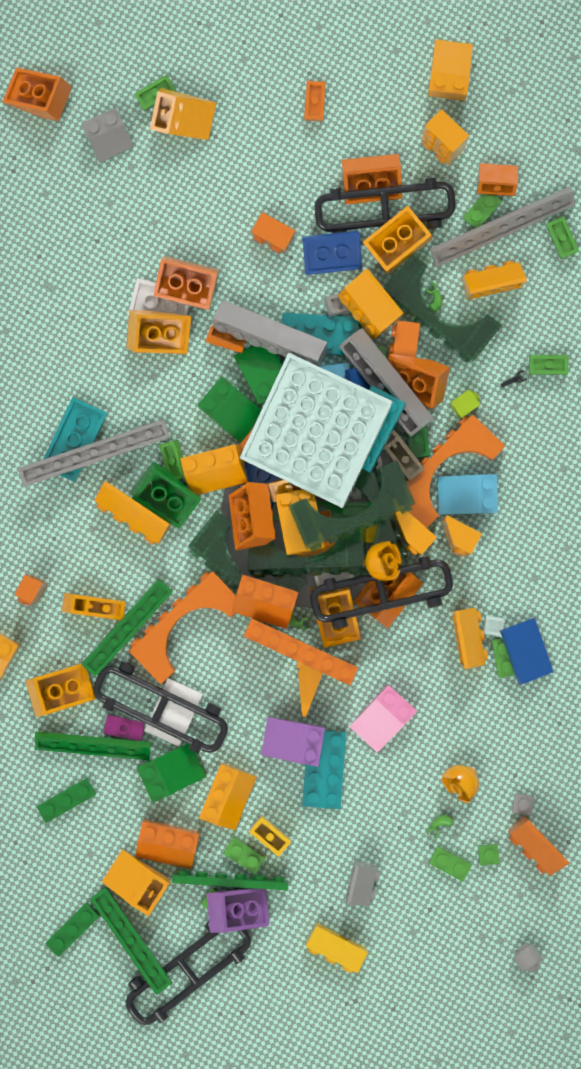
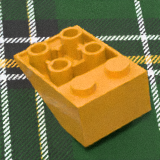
(182, 115)
(136, 882)

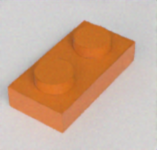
(314, 101)
(225, 340)

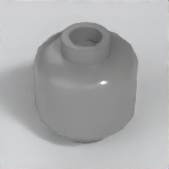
(528, 958)

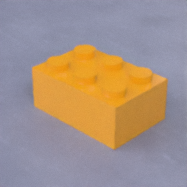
(444, 138)

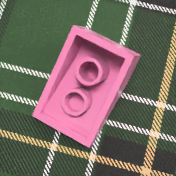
(383, 718)

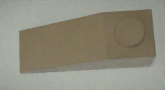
(400, 452)

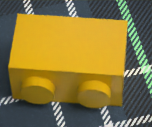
(270, 835)

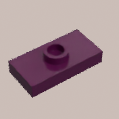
(124, 727)

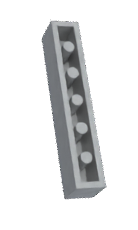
(268, 333)
(382, 375)

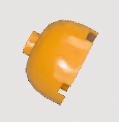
(383, 561)
(461, 781)

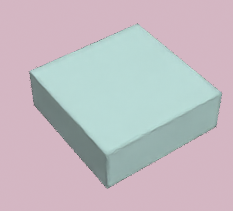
(493, 625)

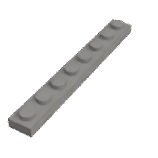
(502, 226)
(93, 452)

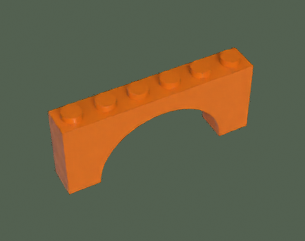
(469, 438)
(152, 648)
(301, 651)

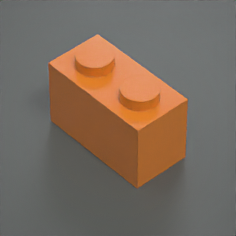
(497, 179)
(272, 233)
(405, 338)
(30, 590)

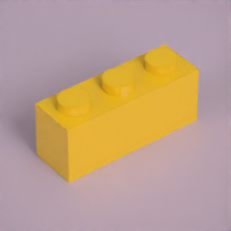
(336, 948)

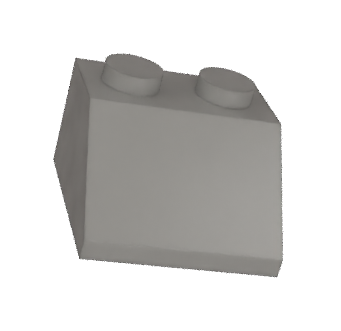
(107, 135)
(361, 883)

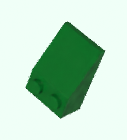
(259, 370)
(230, 409)
(165, 495)
(171, 772)

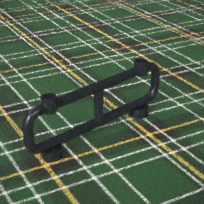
(433, 220)
(339, 620)
(210, 712)
(138, 985)

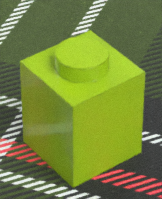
(465, 403)

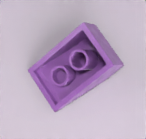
(293, 741)
(237, 910)

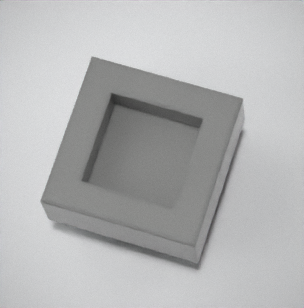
(334, 305)
(523, 804)

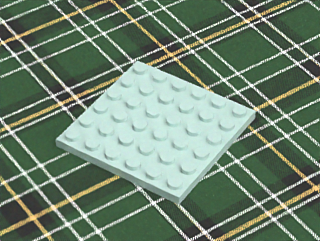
(316, 430)

